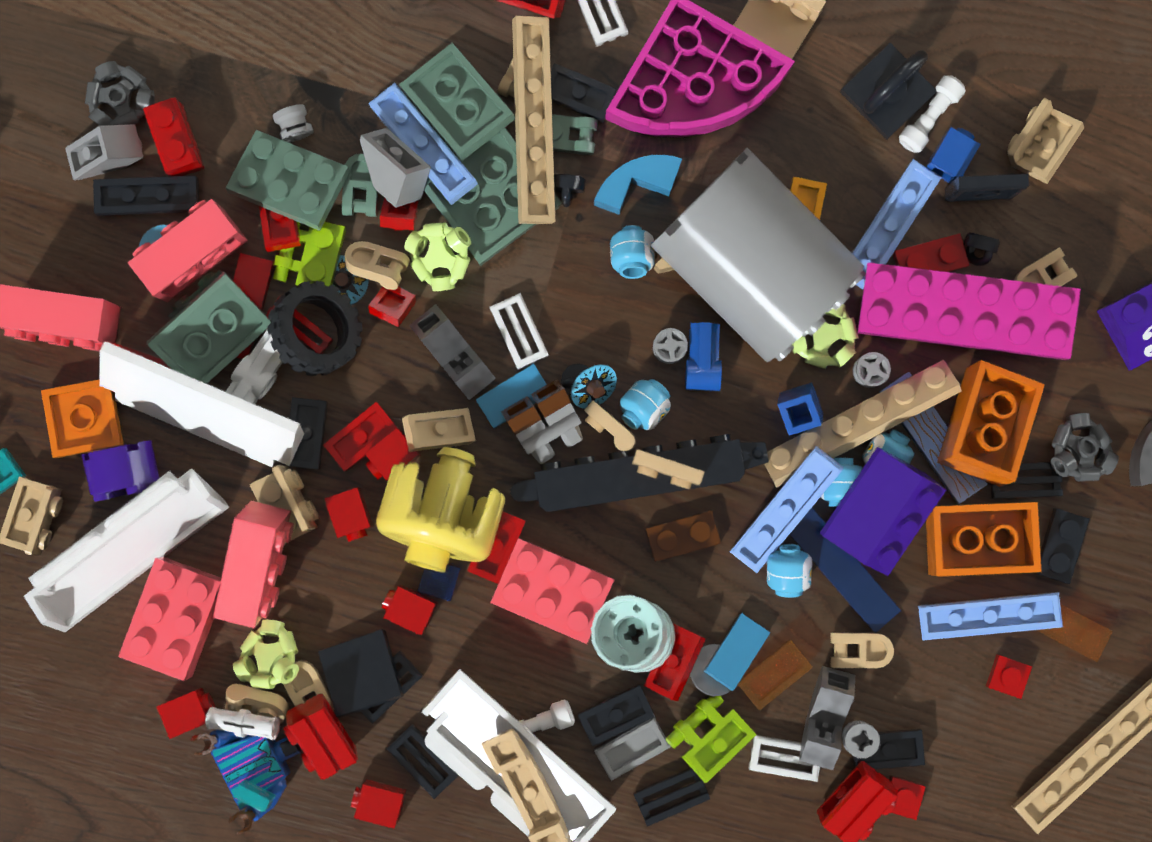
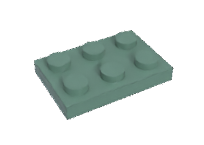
(457, 101)
(288, 180)
(209, 331)

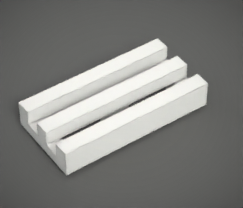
(609, 34)
(531, 358)
(756, 752)

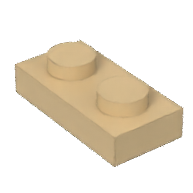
(438, 429)
(681, 474)

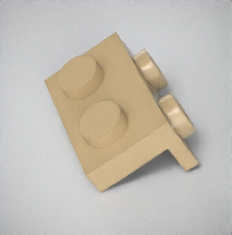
(1043, 141)
(31, 516)

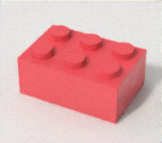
(187, 250)
(57, 317)
(253, 564)
(552, 590)
(172, 619)

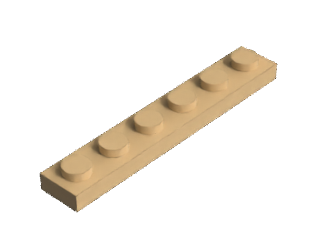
(533, 120)
(865, 420)
(1087, 761)

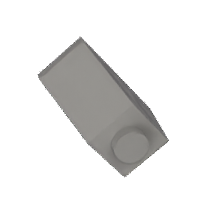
(104, 151)
(394, 167)

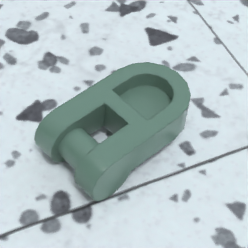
(561, 128)
(359, 179)

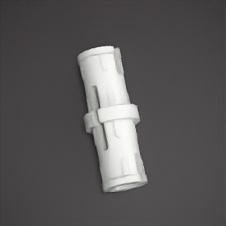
(242, 723)

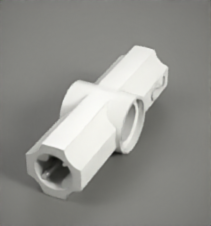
(256, 372)

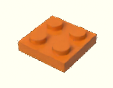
(81, 418)

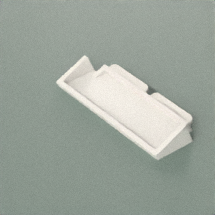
(198, 407)
(122, 548)
(469, 716)

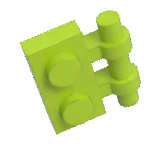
(318, 258)
(718, 745)

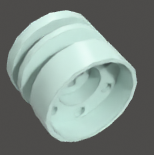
(618, 622)

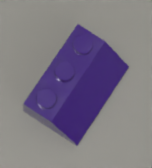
(883, 511)

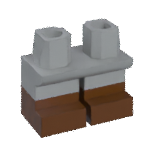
(558, 421)

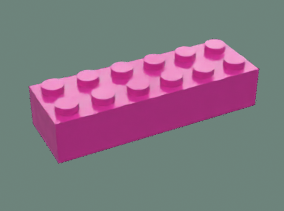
(969, 311)

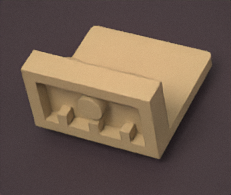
(780, 22)
(283, 491)

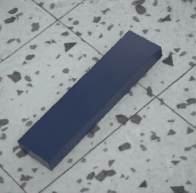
(845, 573)

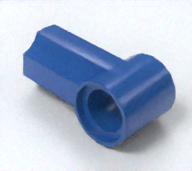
(703, 366)

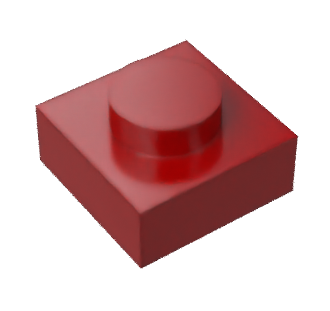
(399, 218)
(392, 305)
(1008, 676)
(909, 797)

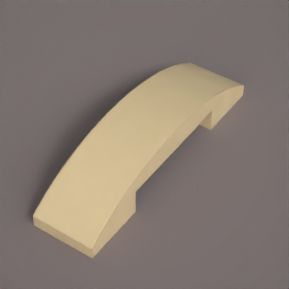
(527, 787)

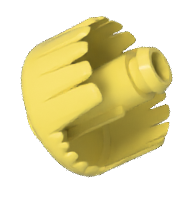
(444, 520)

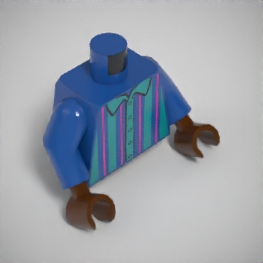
(253, 759)

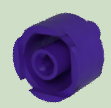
(120, 468)

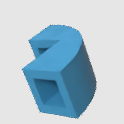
(649, 172)

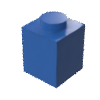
(953, 154)
(800, 409)

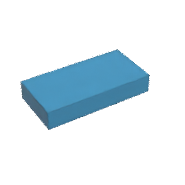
(509, 393)
(736, 652)

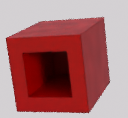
(389, 452)
(349, 514)
(409, 609)
(185, 712)
(378, 803)

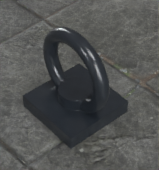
(890, 89)

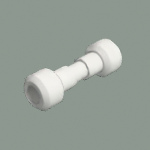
(948, 92)
(558, 715)

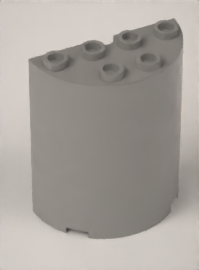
(760, 257)

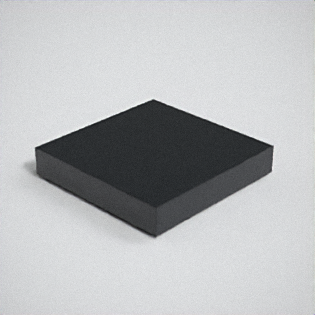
(986, 187)
(360, 673)

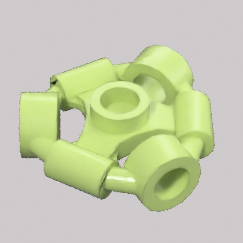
(439, 254)
(825, 337)
(270, 661)

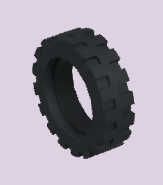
(289, 346)

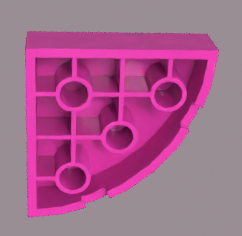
(696, 76)

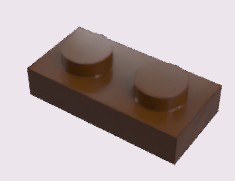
(683, 536)

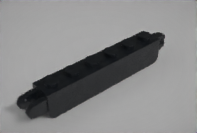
(618, 478)

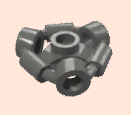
(118, 95)
(1083, 450)

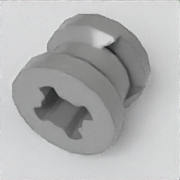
(293, 123)
(672, 341)
(877, 370)
(854, 736)

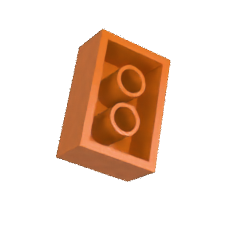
(991, 423)
(983, 539)

